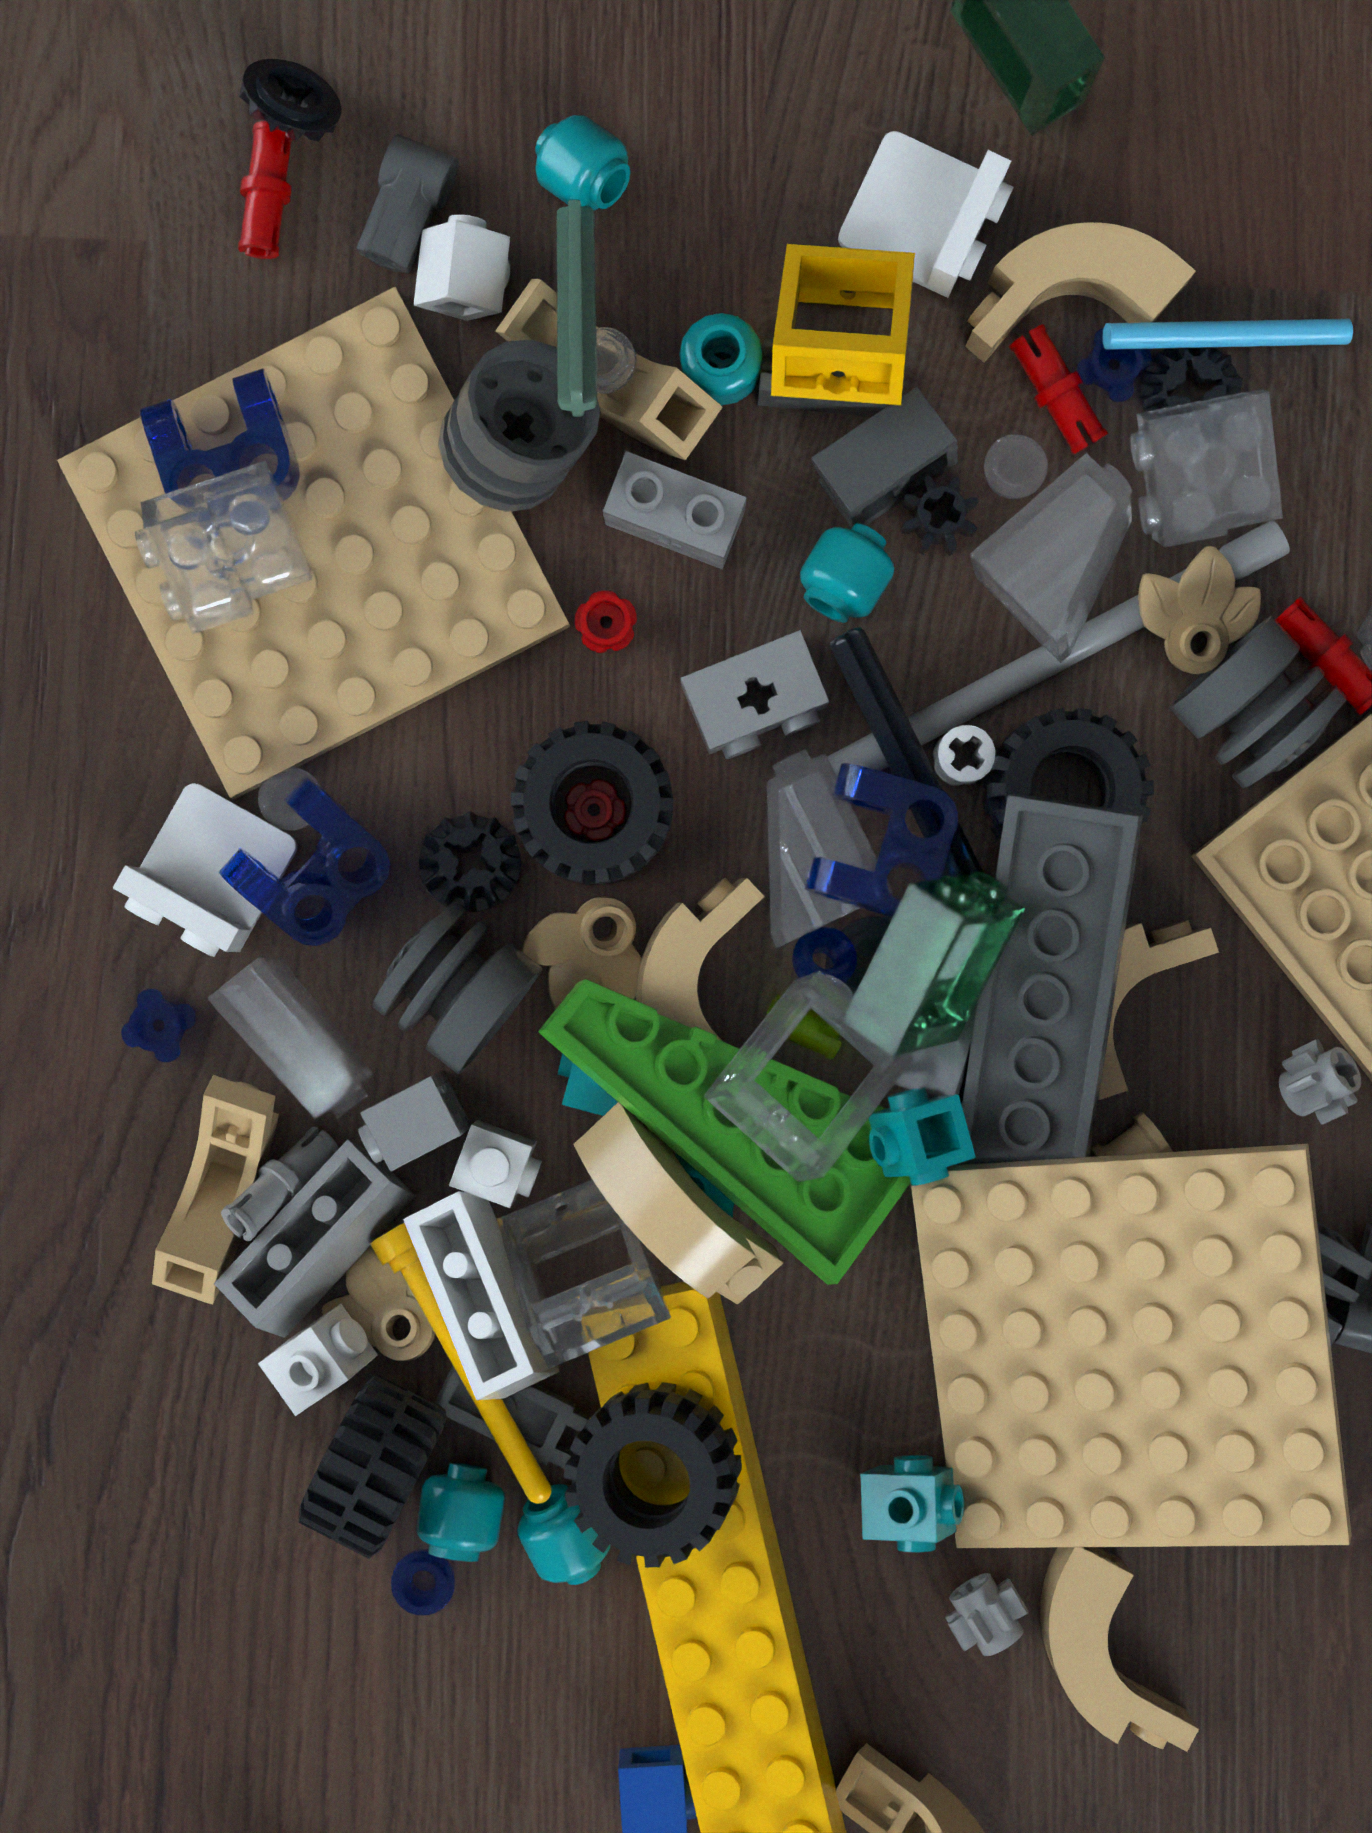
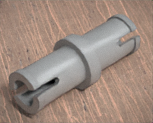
(278, 1184)

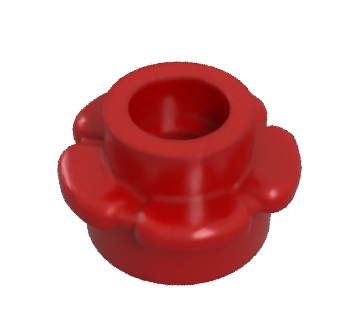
(606, 605)
(611, 810)

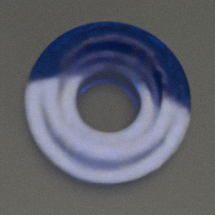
(829, 942)
(417, 1600)

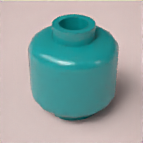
(582, 162)
(727, 338)
(846, 572)
(460, 1513)
(556, 1542)

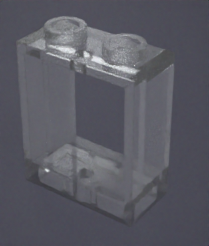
(764, 1118)
(595, 1310)

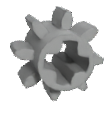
(1320, 1081)
(986, 1614)

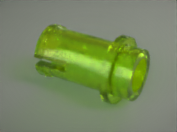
(814, 1033)

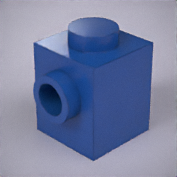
(654, 1790)

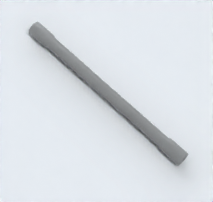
(1245, 556)

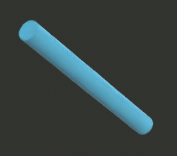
(1227, 333)

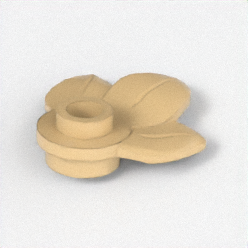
(1199, 602)
(575, 954)
(377, 1301)

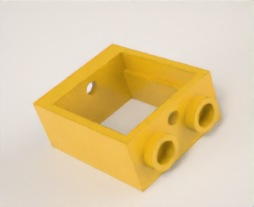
(870, 362)

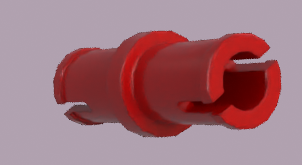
(265, 192)
(1058, 389)
(1329, 652)

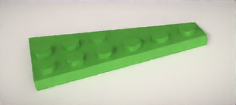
(661, 1078)

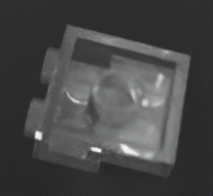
(1207, 467)
(221, 546)

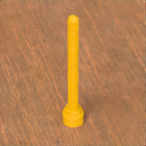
(399, 1252)

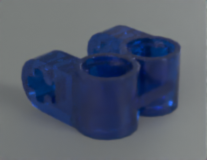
(265, 434)
(900, 848)
(318, 875)

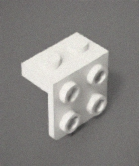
(928, 207)
(183, 867)

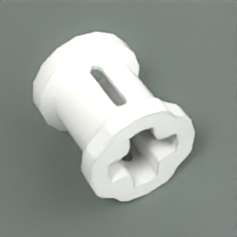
(983, 755)

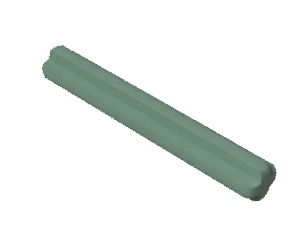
(576, 309)

